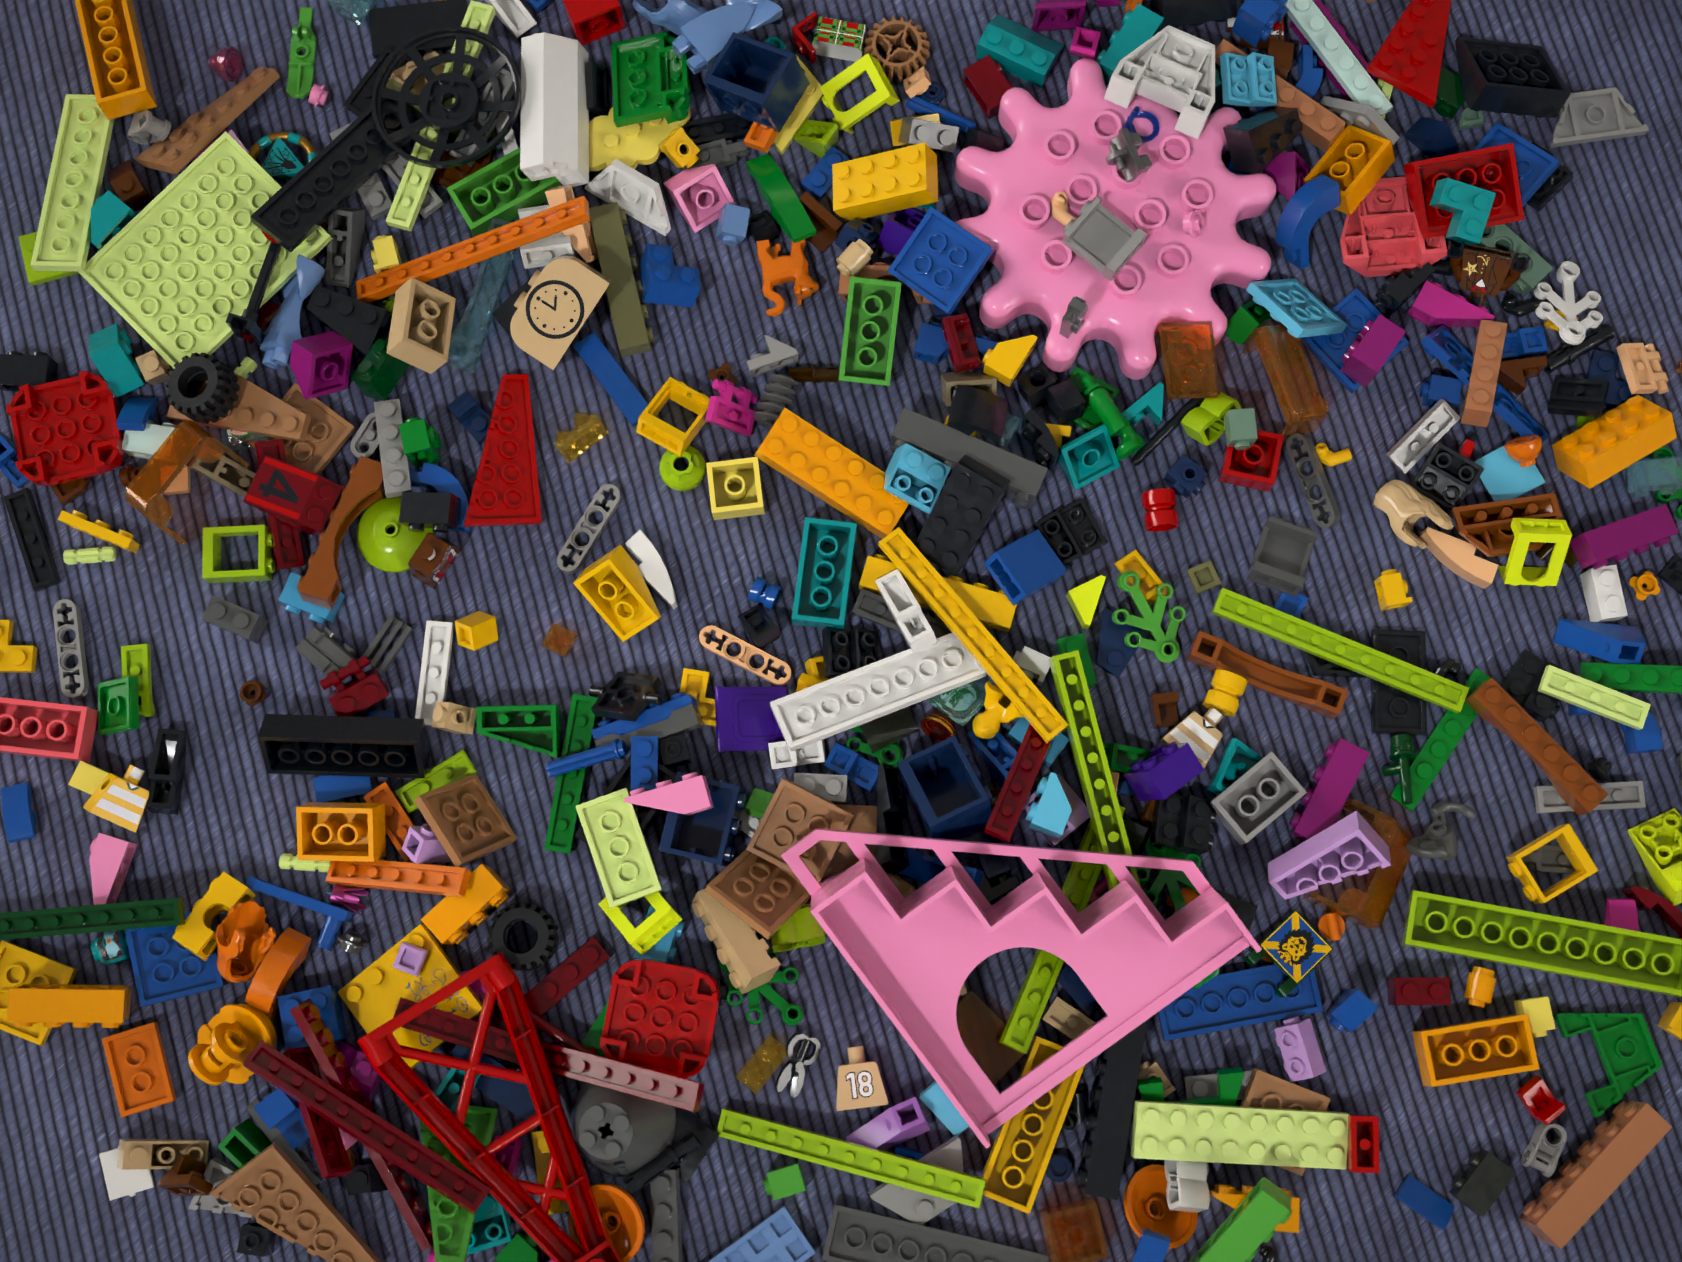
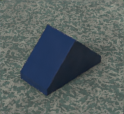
(1432, 137)

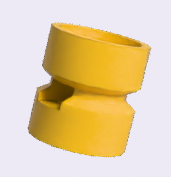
(1226, 690)

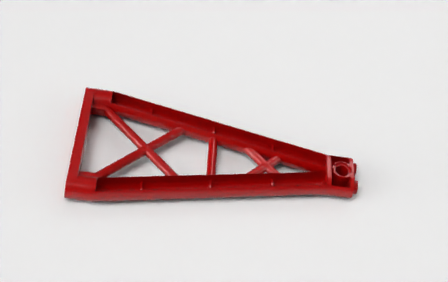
(511, 1193)

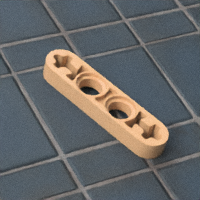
(743, 658)

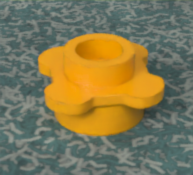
(1651, 583)

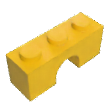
(197, 931)

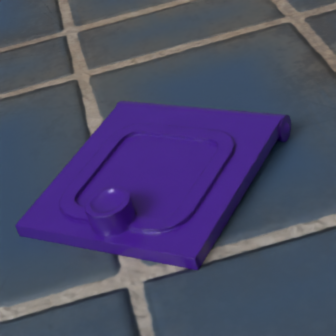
(746, 718)

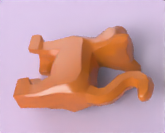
(784, 269)

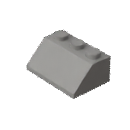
(1257, 798)

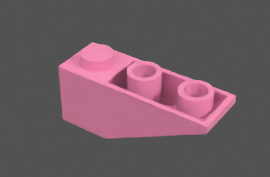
(682, 797)

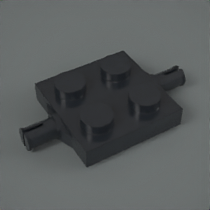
(626, 696)

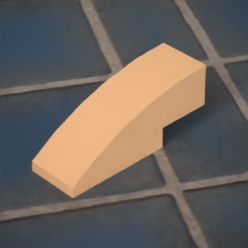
(581, 235)
(1459, 557)

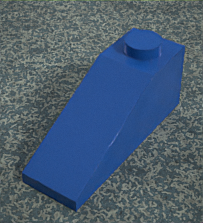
(996, 754)

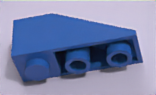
(1603, 640)

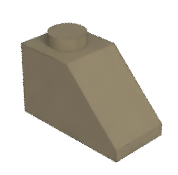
(950, 380)

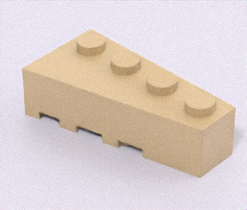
(736, 944)

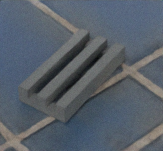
(379, 638)

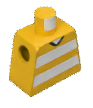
(120, 799)

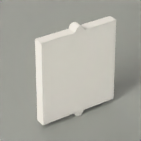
(123, 1182)

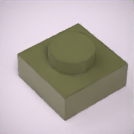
(1203, 577)

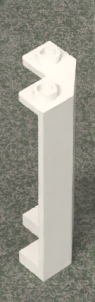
(554, 109)

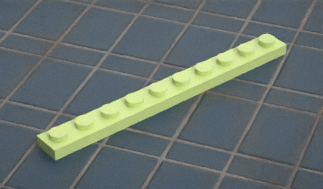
(416, 177)

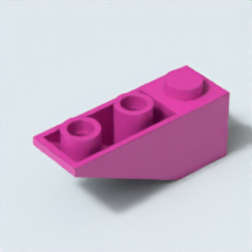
(1439, 307)

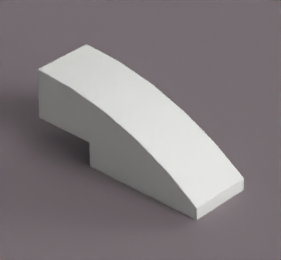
(513, 15)
(652, 567)
(906, 611)

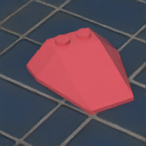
(1385, 234)

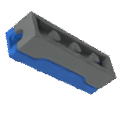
(664, 721)

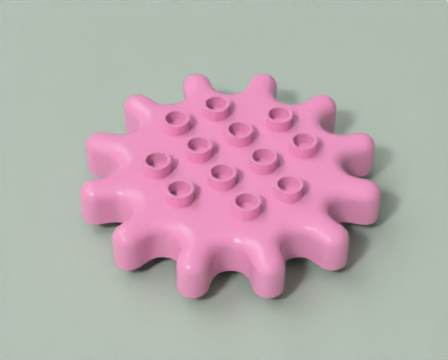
(1167, 275)

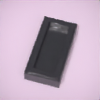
(597, 88)

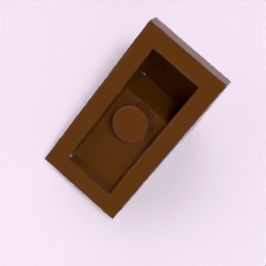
(1282, 55)
(1514, 371)
(186, 1178)

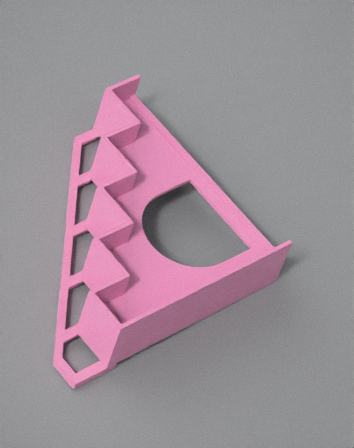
(925, 945)

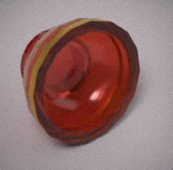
(938, 726)

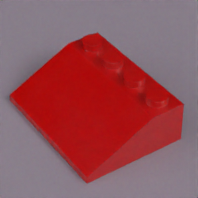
(1485, 168)

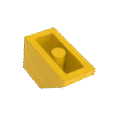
(1008, 358)

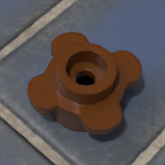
(724, 370)

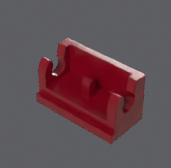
(960, 343)

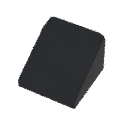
(762, 227)

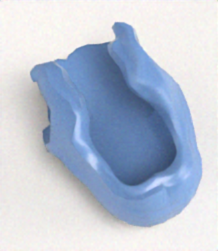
(672, 16)

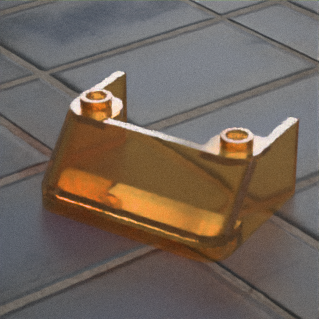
(1290, 378)
(165, 465)
(1370, 907)

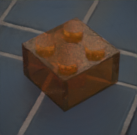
(1073, 1232)

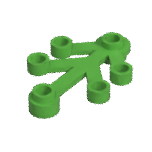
(1151, 619)

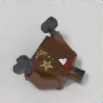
(1484, 270)

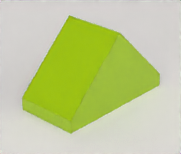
(818, 136)

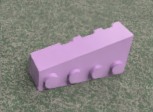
(1329, 856)

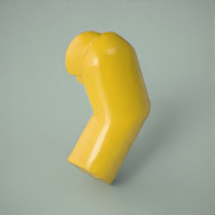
(1332, 458)

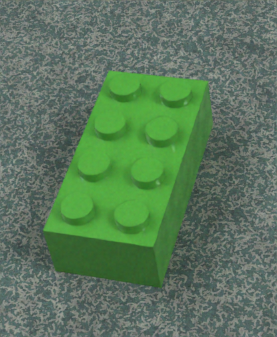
(498, 193)
(870, 330)

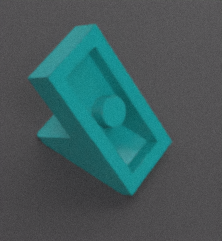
(1150, 403)

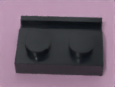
(1578, 397)

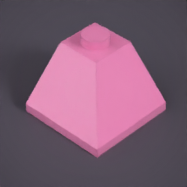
(699, 195)

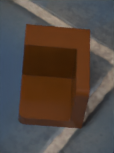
(1163, 709)

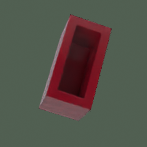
(986, 84)
(1418, 991)

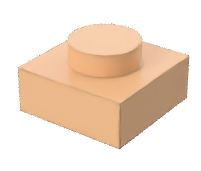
(917, 83)

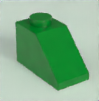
(1246, 320)
(520, 1249)

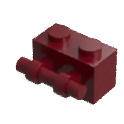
(357, 693)

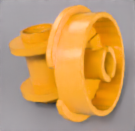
(228, 1042)

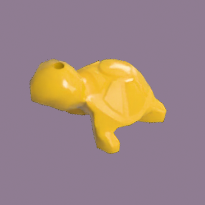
(998, 710)

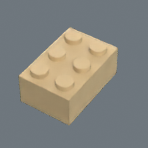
(421, 325)

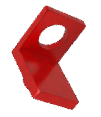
(800, 42)

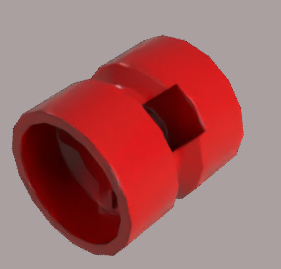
(1160, 512)

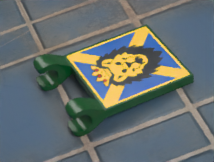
(1294, 949)

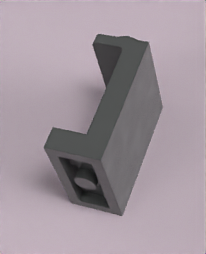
(1282, 556)

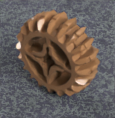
(882, 37)

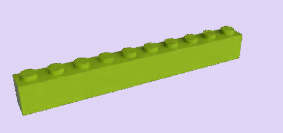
(1090, 759)

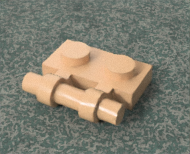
(1642, 368)

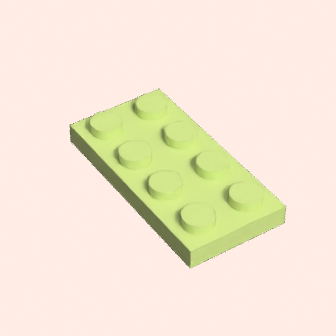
(618, 848)

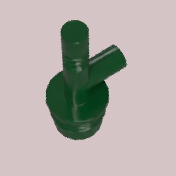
(1402, 752)

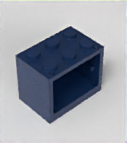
(756, 81)
(947, 790)
(708, 833)

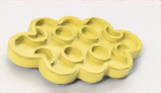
(629, 143)

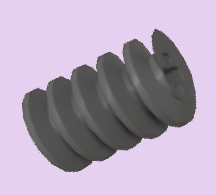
(774, 399)

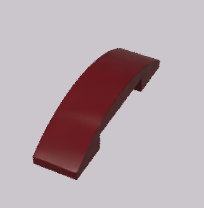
(1647, 899)

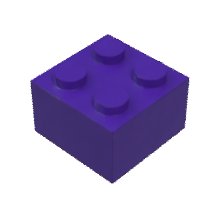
(1163, 771)

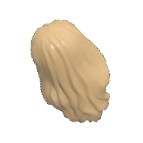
(1405, 507)

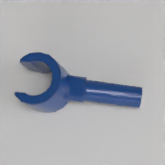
(1124, 788)

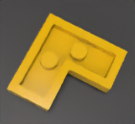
(15, 657)
(696, 684)

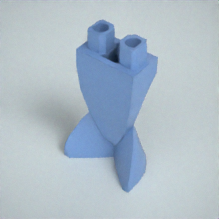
(711, 31)
(285, 323)

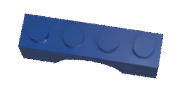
(932, 345)

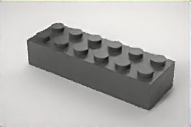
(951, 445)

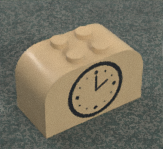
(556, 308)

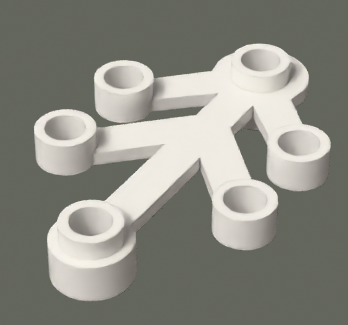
(1570, 329)

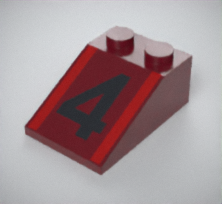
(292, 495)

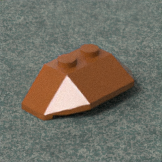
(1489, 523)

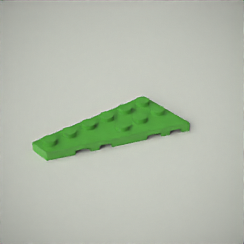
(450, 1222)

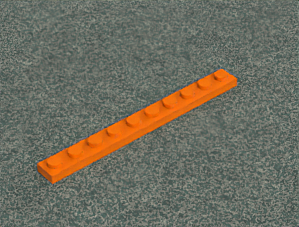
(475, 249)

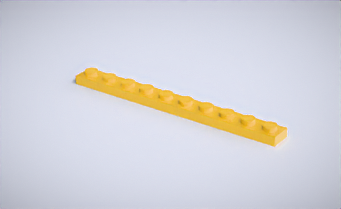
(973, 635)

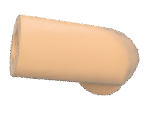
(1059, 208)

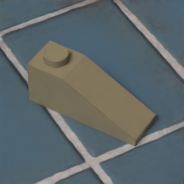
(225, 473)

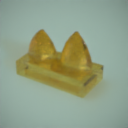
(586, 433)
(762, 1064)

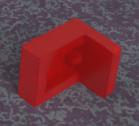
(1540, 1101)

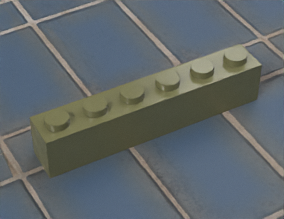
(624, 289)

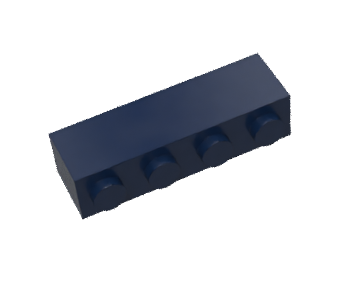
(507, 1093)

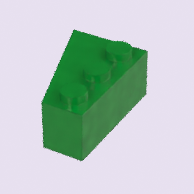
(523, 725)

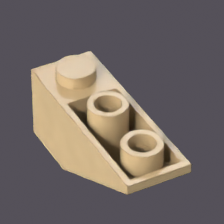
(158, 1152)

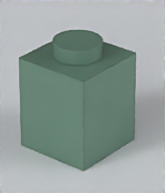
(1240, 428)

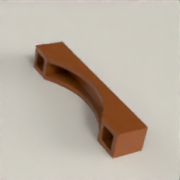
(322, 581)
(1295, 688)
(1565, 774)

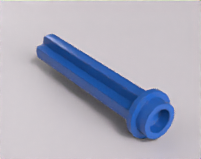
(617, 749)

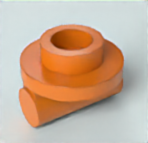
(1331, 926)

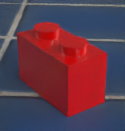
(1363, 1144)

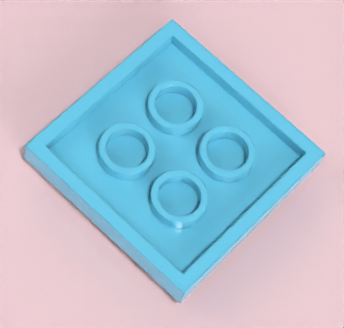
(1296, 308)

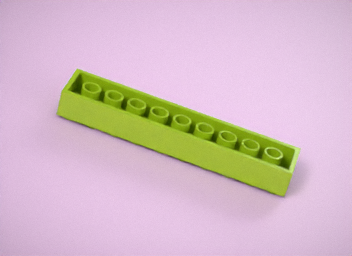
(1544, 943)

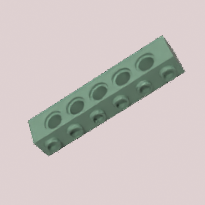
(1507, 240)

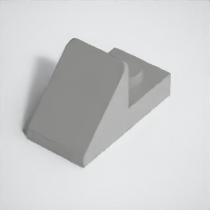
(778, 357)

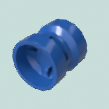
(770, 593)

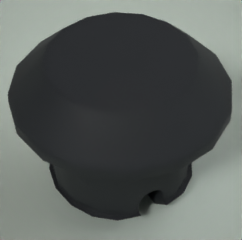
(1599, 768)

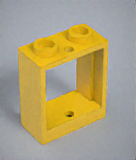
(664, 433)
(1573, 850)

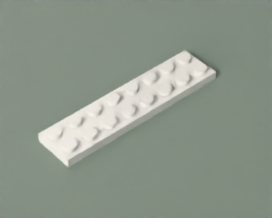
(874, 691)

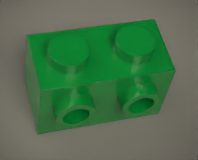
(420, 441)

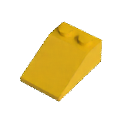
(618, 593)

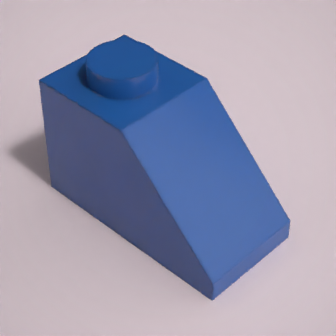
(1350, 1010)

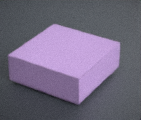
(410, 958)

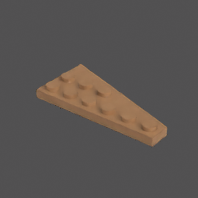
(206, 125)
(258, 414)
(292, 1207)

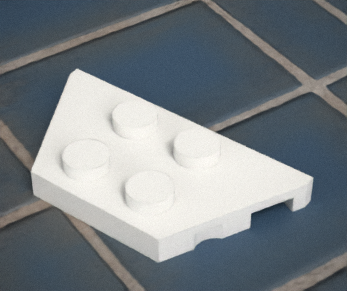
(633, 193)

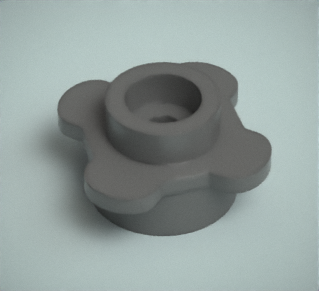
(351, 942)

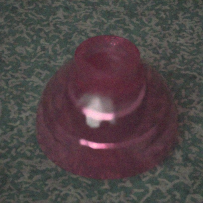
(226, 63)

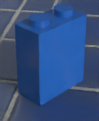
(1025, 567)

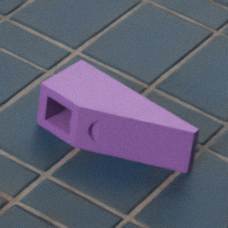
(892, 1126)

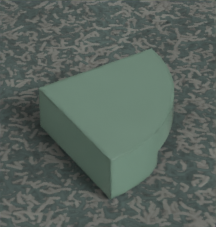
(1470, 119)

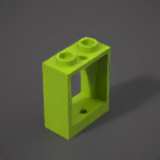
(212, 554)

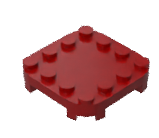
(66, 429)
(661, 1017)

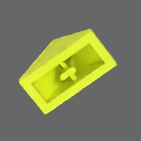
(1085, 599)

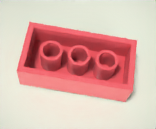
(47, 729)

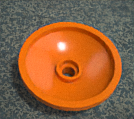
(1148, 1190)
(629, 1230)

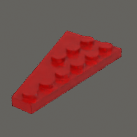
(1414, 50)
(507, 472)

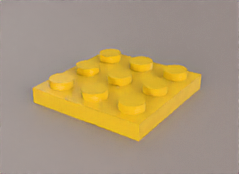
(28, 967)

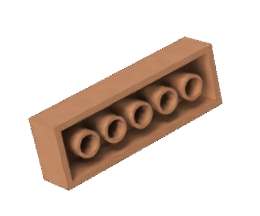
(1594, 1172)

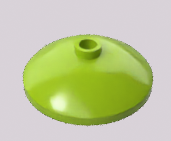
(386, 550)

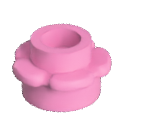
(318, 95)

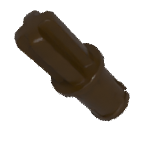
(814, 374)

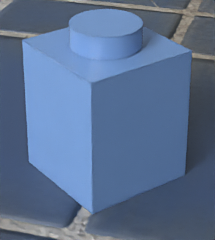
(732, 224)

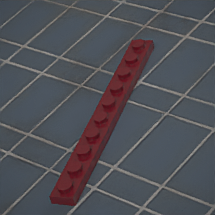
(339, 1076)
(367, 1127)

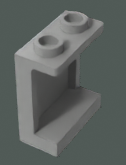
(1102, 239)

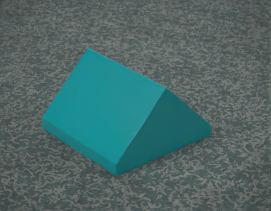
(1088, 457)
(1232, 764)

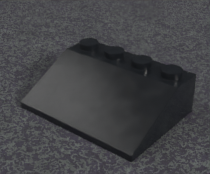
(1509, 78)

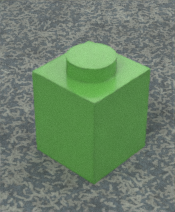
(784, 1181)

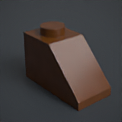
(129, 186)

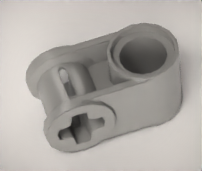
(148, 128)
(1544, 1150)

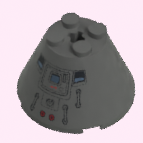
(620, 1130)

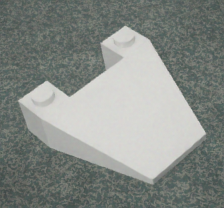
(1170, 71)

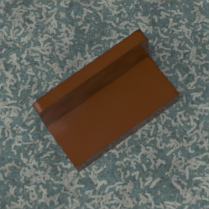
(826, 224)

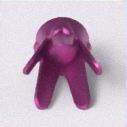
(347, 897)

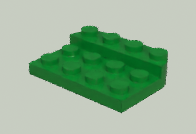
(649, 80)

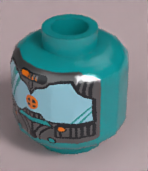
(110, 947)

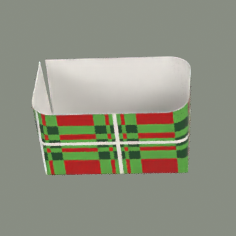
(839, 39)

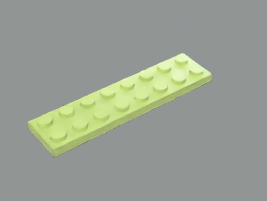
(72, 186)
(1239, 1135)

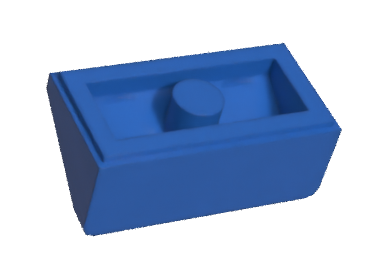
(1424, 1202)

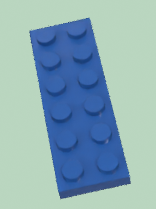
(1238, 1001)

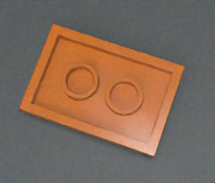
(139, 1069)

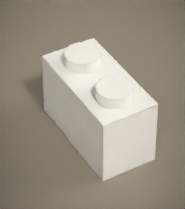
(1603, 594)

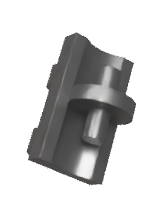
(1125, 155)

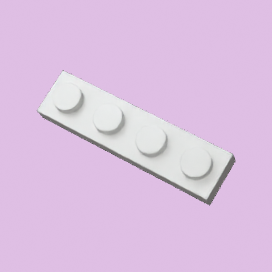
(434, 668)

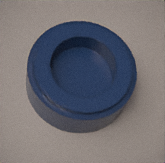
(1059, 1168)

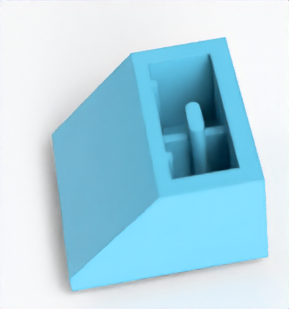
(915, 477)
(1051, 810)

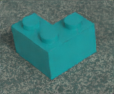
(1469, 209)
(113, 358)

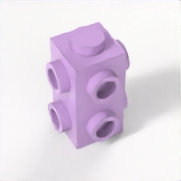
(424, 846)
(1299, 1049)

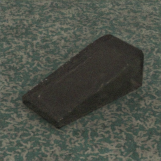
(888, 729)

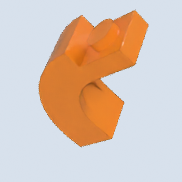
(276, 970)

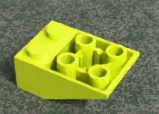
(1661, 851)

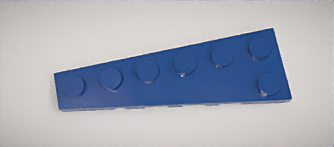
(1459, 360)

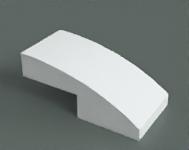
(782, 757)

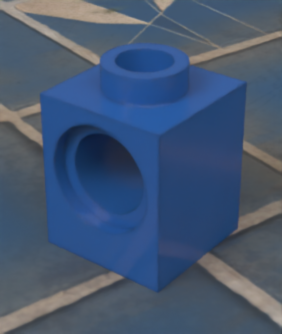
(1443, 388)

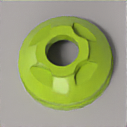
(685, 479)

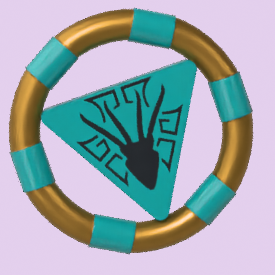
(281, 162)

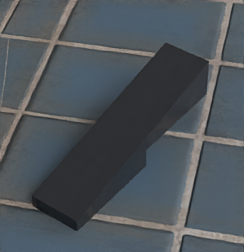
(890, 811)

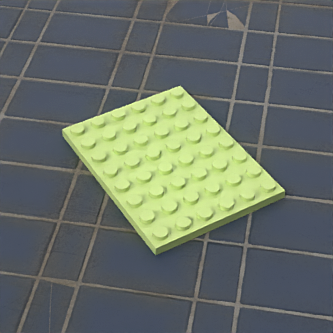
(195, 254)

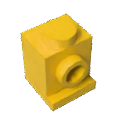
(671, 148)
(1391, 590)

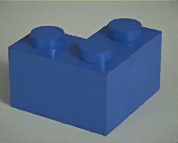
(1257, 18)
(665, 282)
(284, 1113)

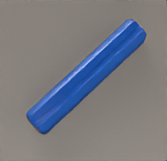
(946, 117)

